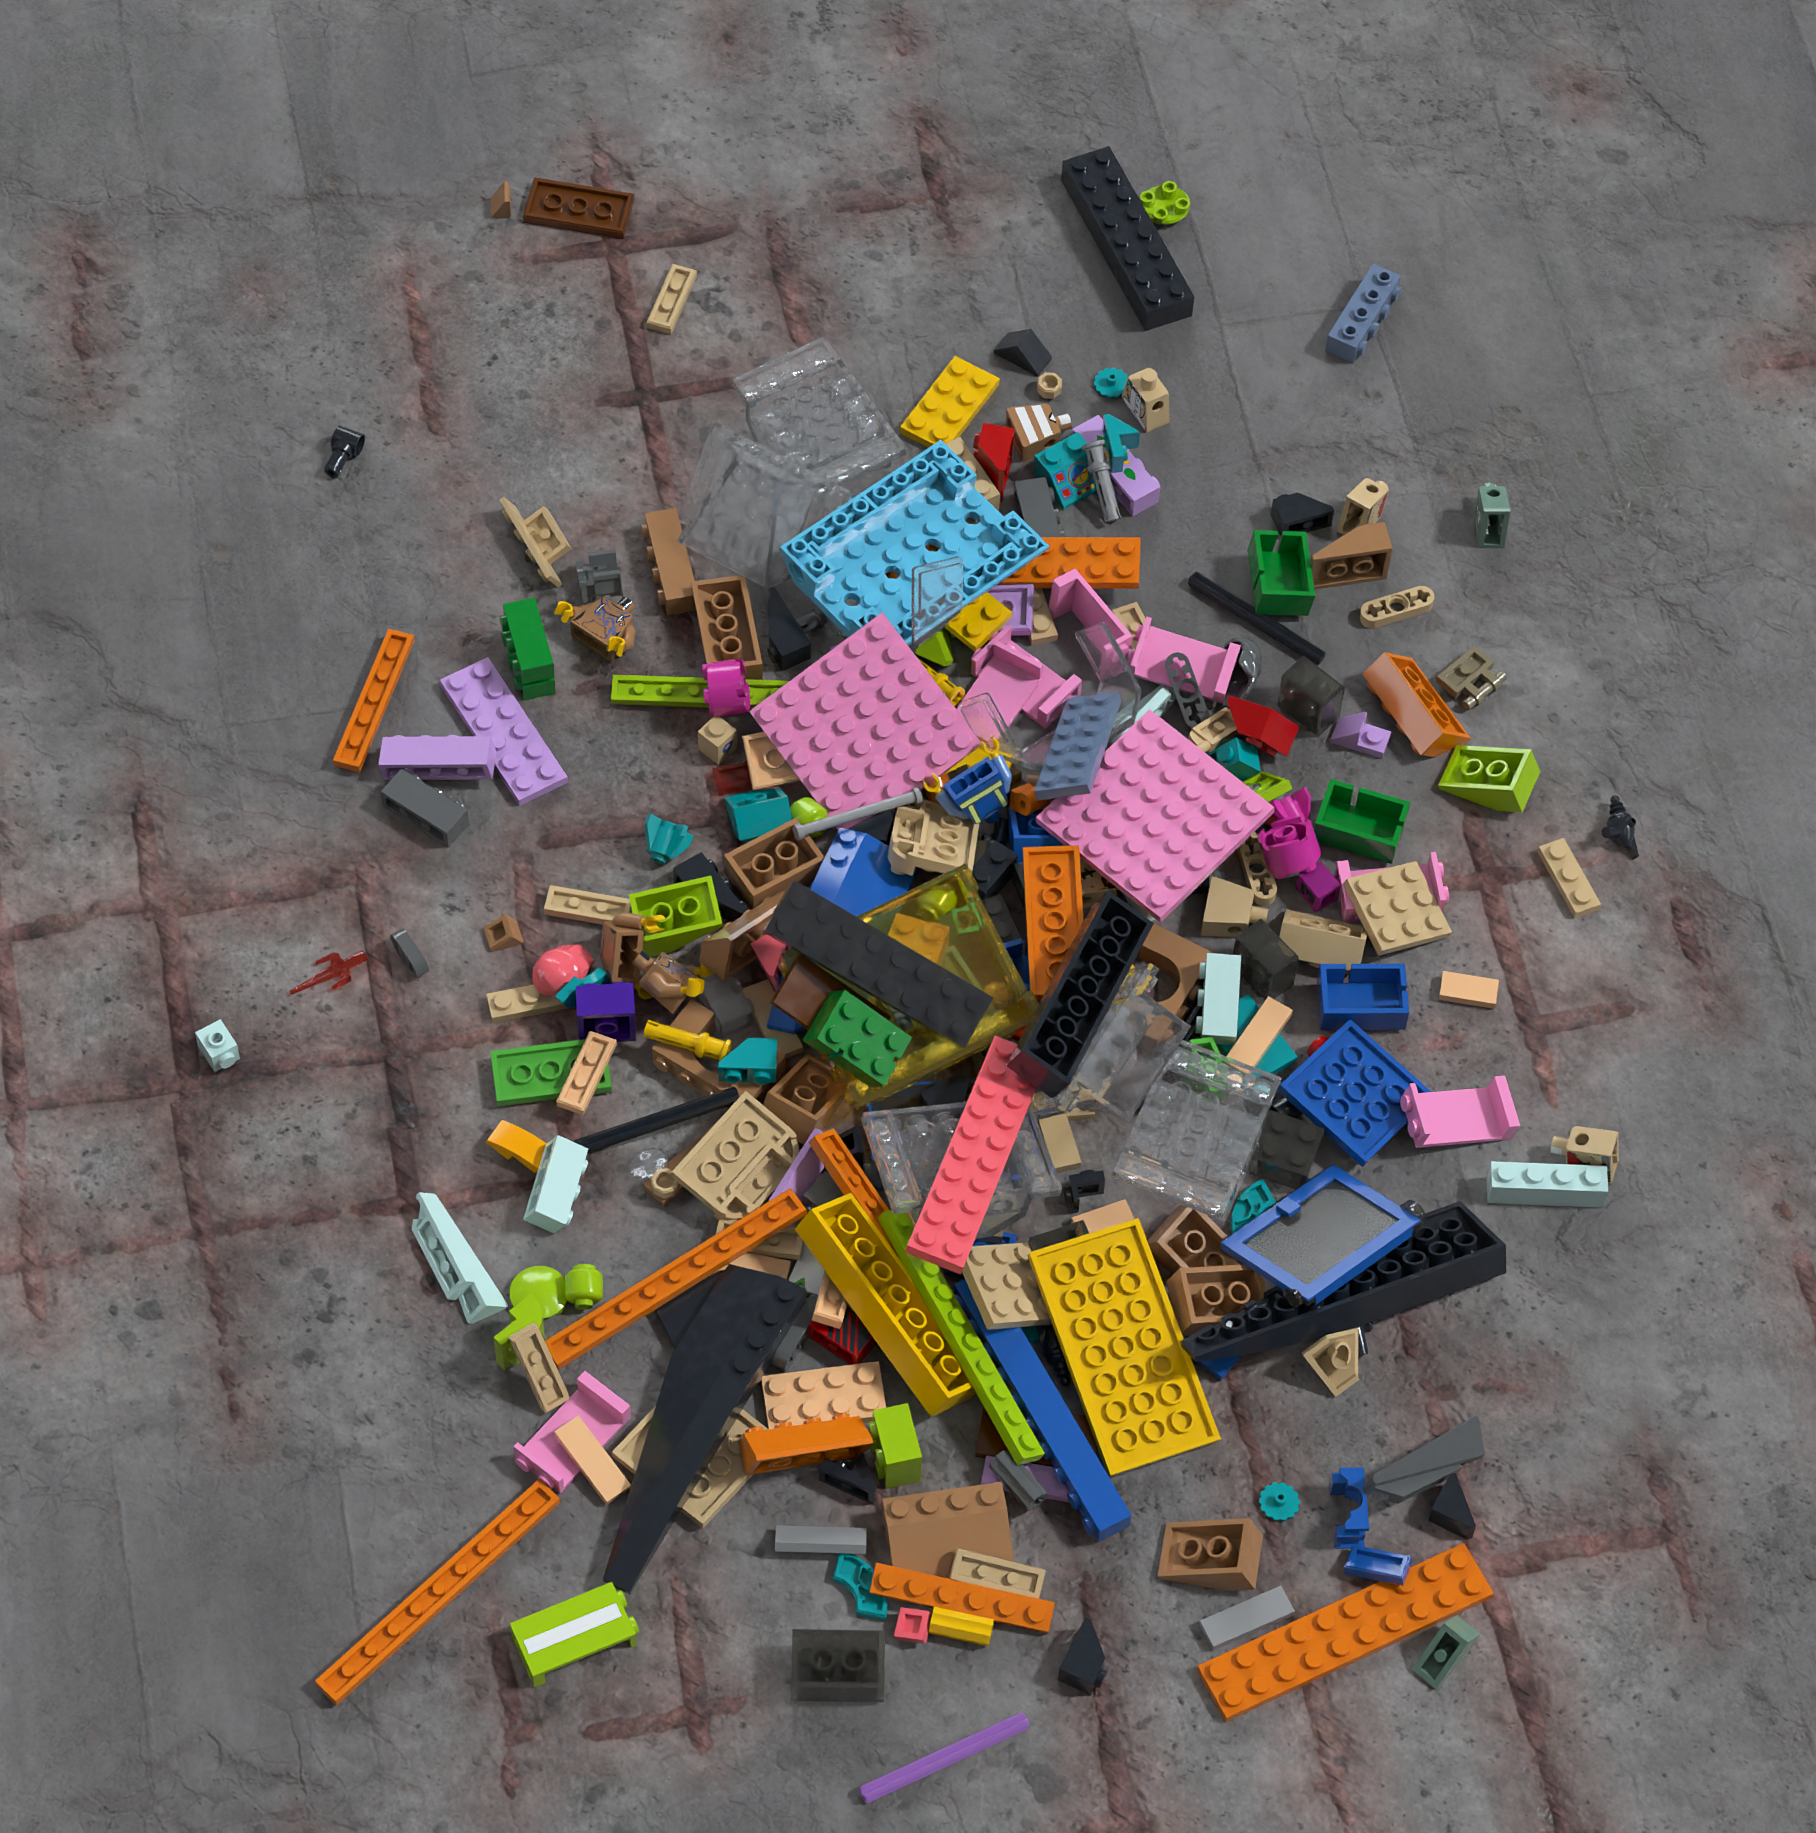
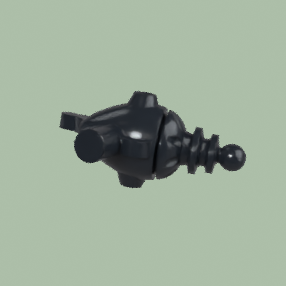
(1621, 827)
(1053, 1352)

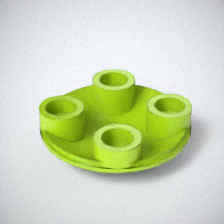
(1166, 203)
(544, 1284)

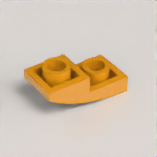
(516, 1142)

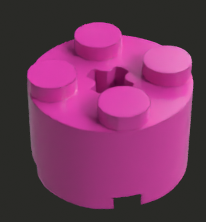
(727, 688)
(1289, 847)

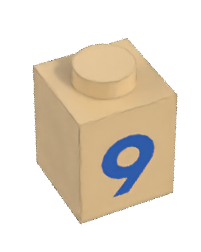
(717, 739)

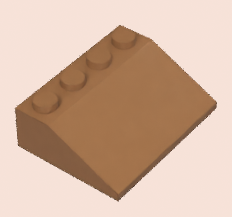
(929, 1527)

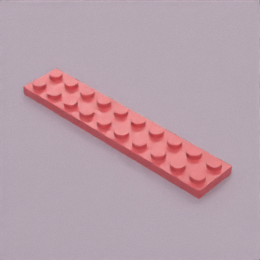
(972, 1162)

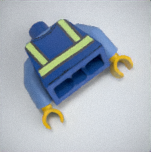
(978, 790)

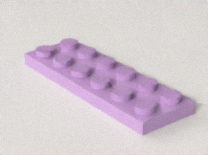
(493, 711)

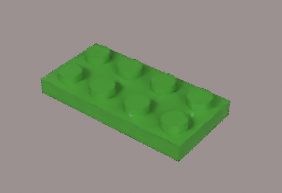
(537, 1072)

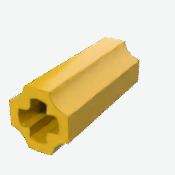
(961, 1626)

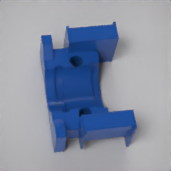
(1350, 1484)

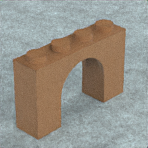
(1180, 960)
(689, 1071)

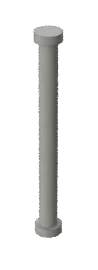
(858, 813)

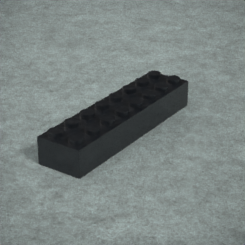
(1127, 238)
(877, 964)
(1080, 995)

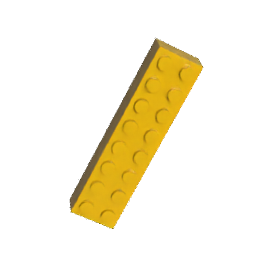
(885, 1301)

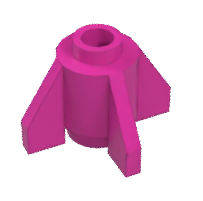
(1291, 806)

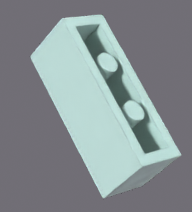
(1219, 998)
(556, 1184)

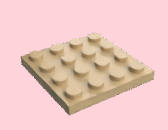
(721, 1478)

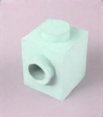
(217, 1045)

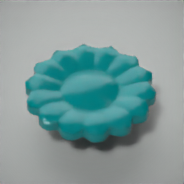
(1110, 382)
(1279, 1501)

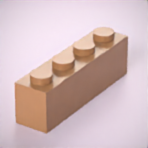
(670, 561)

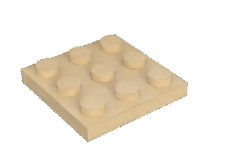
(1397, 908)
(1005, 1286)

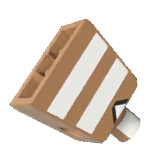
(1035, 428)

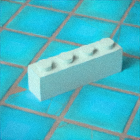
(1547, 1184)

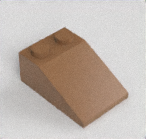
(1353, 558)
(805, 1097)
(1188, 1241)
(1212, 1553)

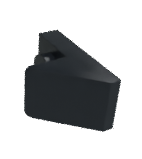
(855, 1482)

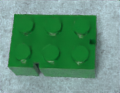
(1281, 577)
(527, 649)
(1364, 829)
(863, 1036)

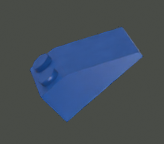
(1025, 832)

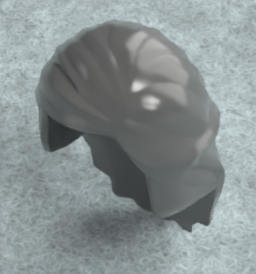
(1245, 671)

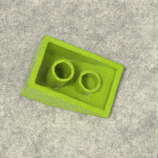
(1491, 776)
(688, 911)

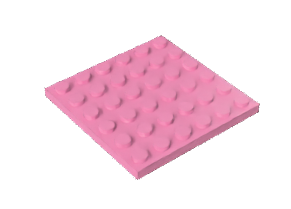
(865, 722)
(1157, 816)

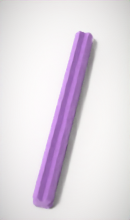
(944, 1757)

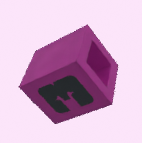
(1318, 887)

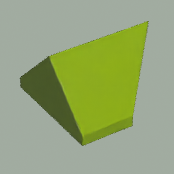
(938, 649)

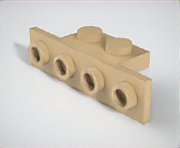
(541, 536)

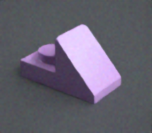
(1357, 735)

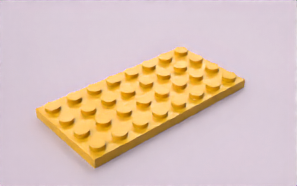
(1123, 1347)

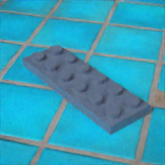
(1078, 746)

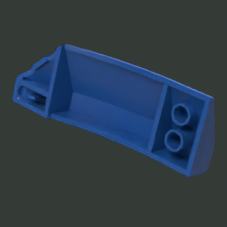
(856, 879)

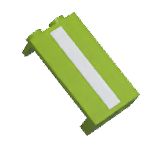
(573, 1631)

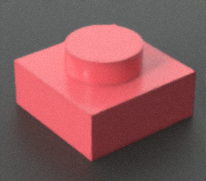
(913, 1625)

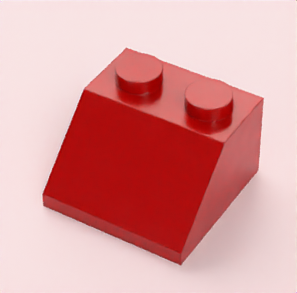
(995, 453)
(1263, 727)

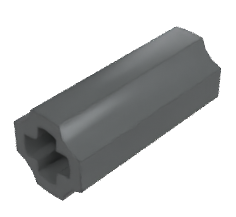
(1018, 1480)

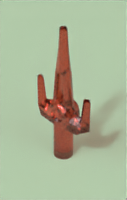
(338, 968)

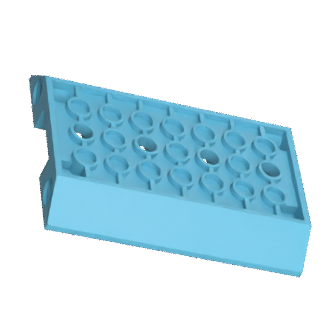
(888, 532)

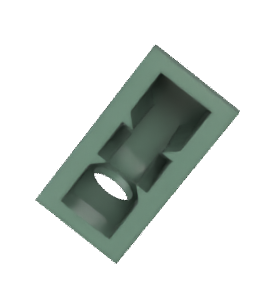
(1493, 503)

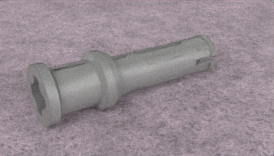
(1099, 468)

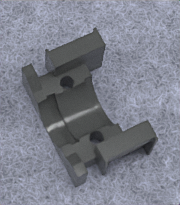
(600, 576)

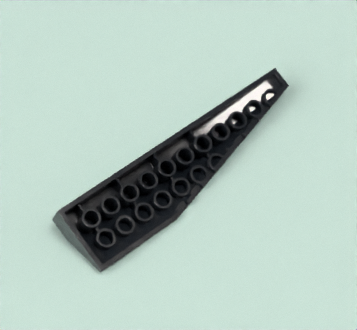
(1438, 1259)

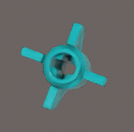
(665, 839)

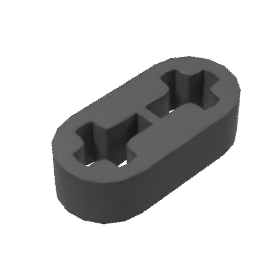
(409, 953)

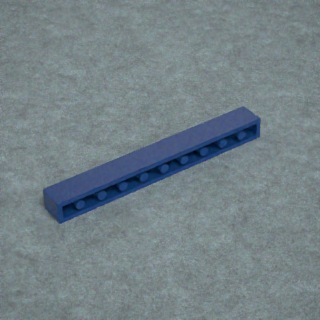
(1051, 1423)

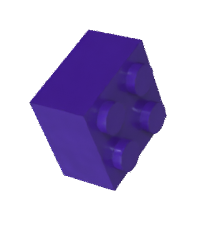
(606, 1010)

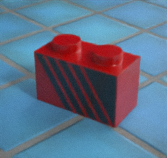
(849, 1342)

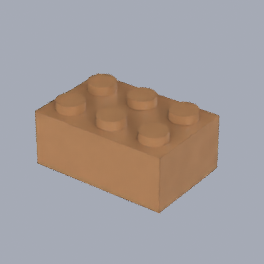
(771, 863)
(1208, 1293)

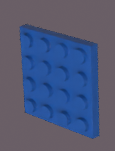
(1352, 1092)

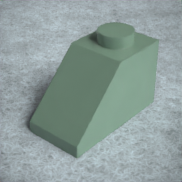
(1446, 1651)

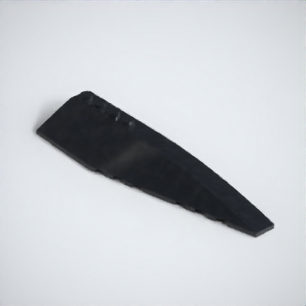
(698, 1404)

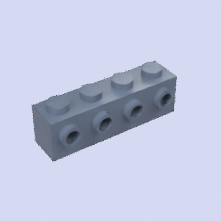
(1363, 314)

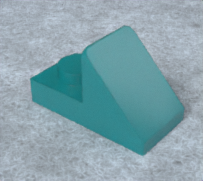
(1118, 438)

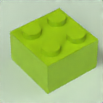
(895, 1446)

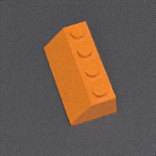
(1415, 705)
(803, 1444)

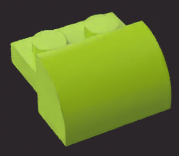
(520, 1316)

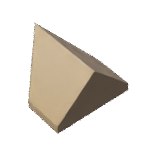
(1335, 1359)

